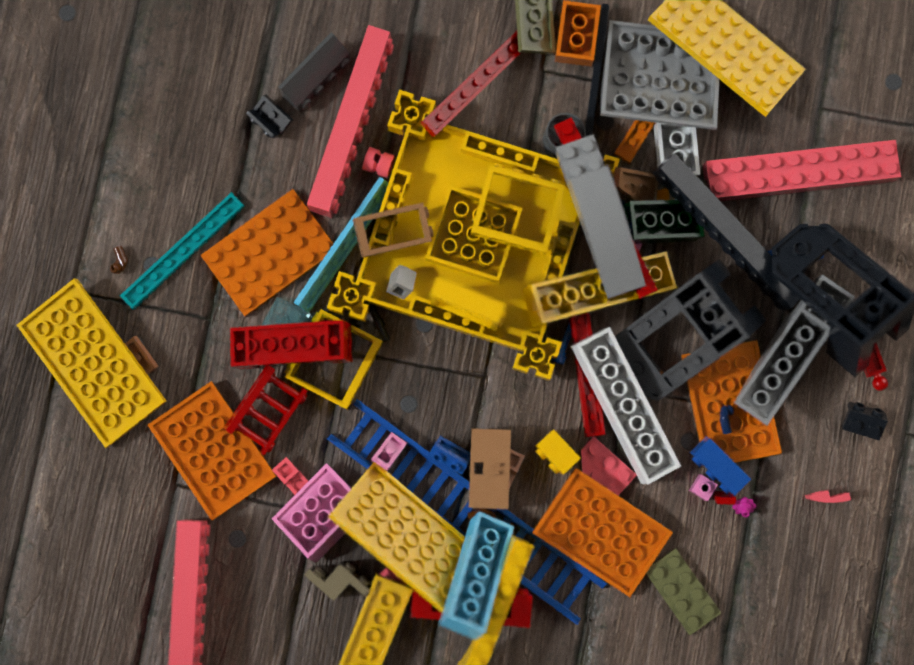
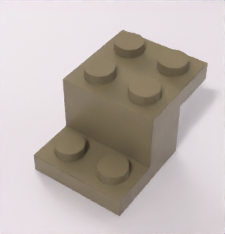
(338, 580)

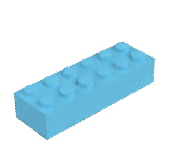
(477, 576)

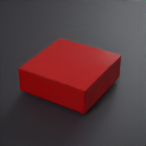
(722, 498)

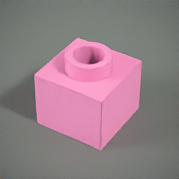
(696, 487)

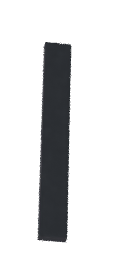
(596, 71)

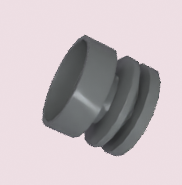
(550, 137)

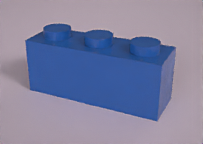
(719, 466)

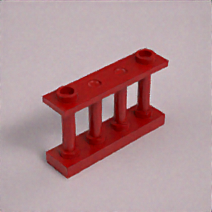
(257, 392)

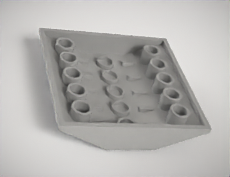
(655, 79)

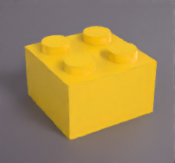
(556, 452)

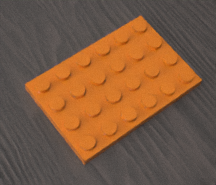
(268, 252)
(720, 386)
(212, 462)
(602, 532)

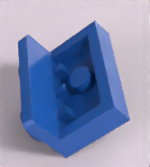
(450, 455)

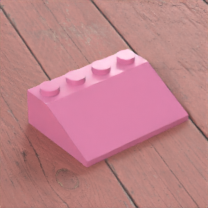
(307, 513)

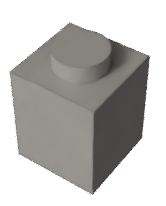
(401, 282)

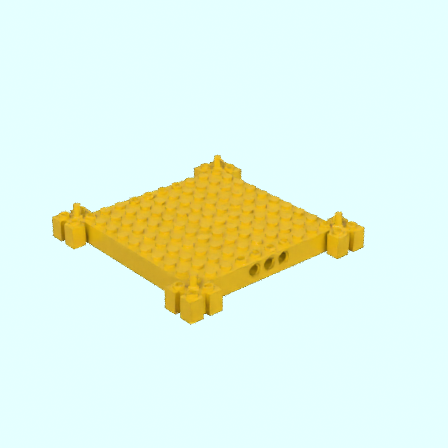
(449, 179)

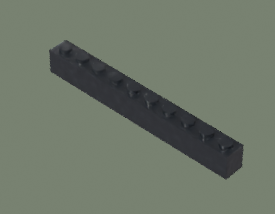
(723, 228)

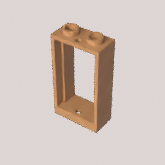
(362, 238)

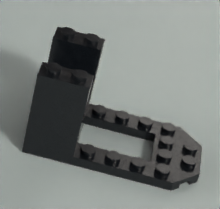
(710, 314)
(855, 329)

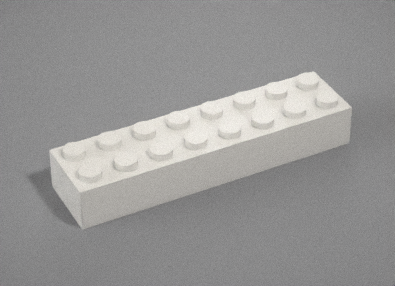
(625, 406)

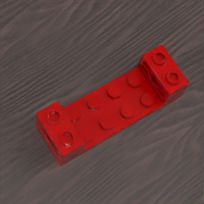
(290, 344)
(518, 616)

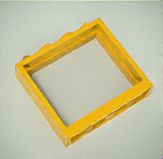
(511, 240)
(468, 304)
(292, 368)

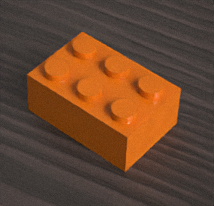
(577, 33)

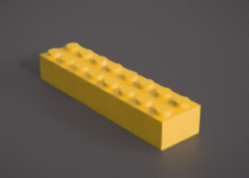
(585, 292)

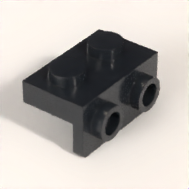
(270, 117)
(865, 420)

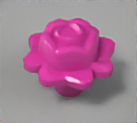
(744, 506)

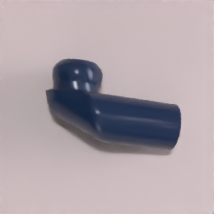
(725, 411)

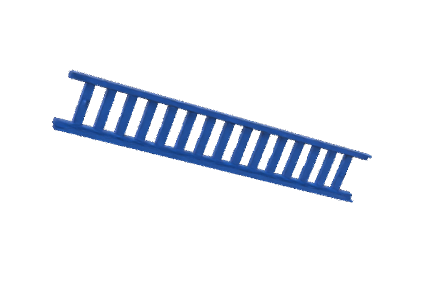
(462, 482)

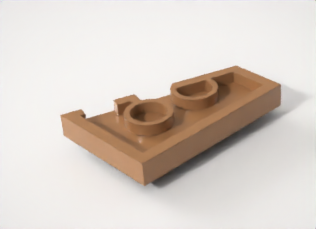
(636, 184)

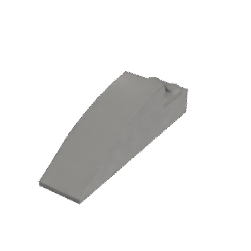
(600, 216)
(788, 356)

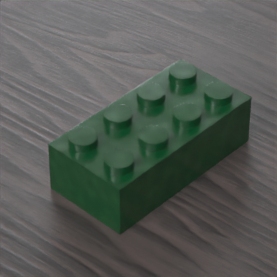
(660, 222)

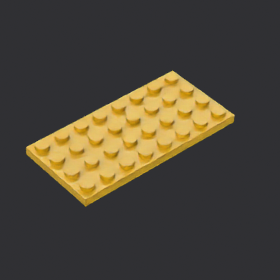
(729, 49)
(91, 363)
(401, 533)

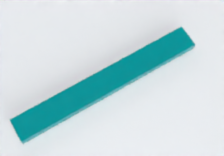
(182, 251)

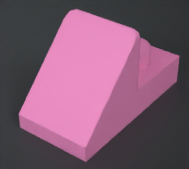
(389, 451)

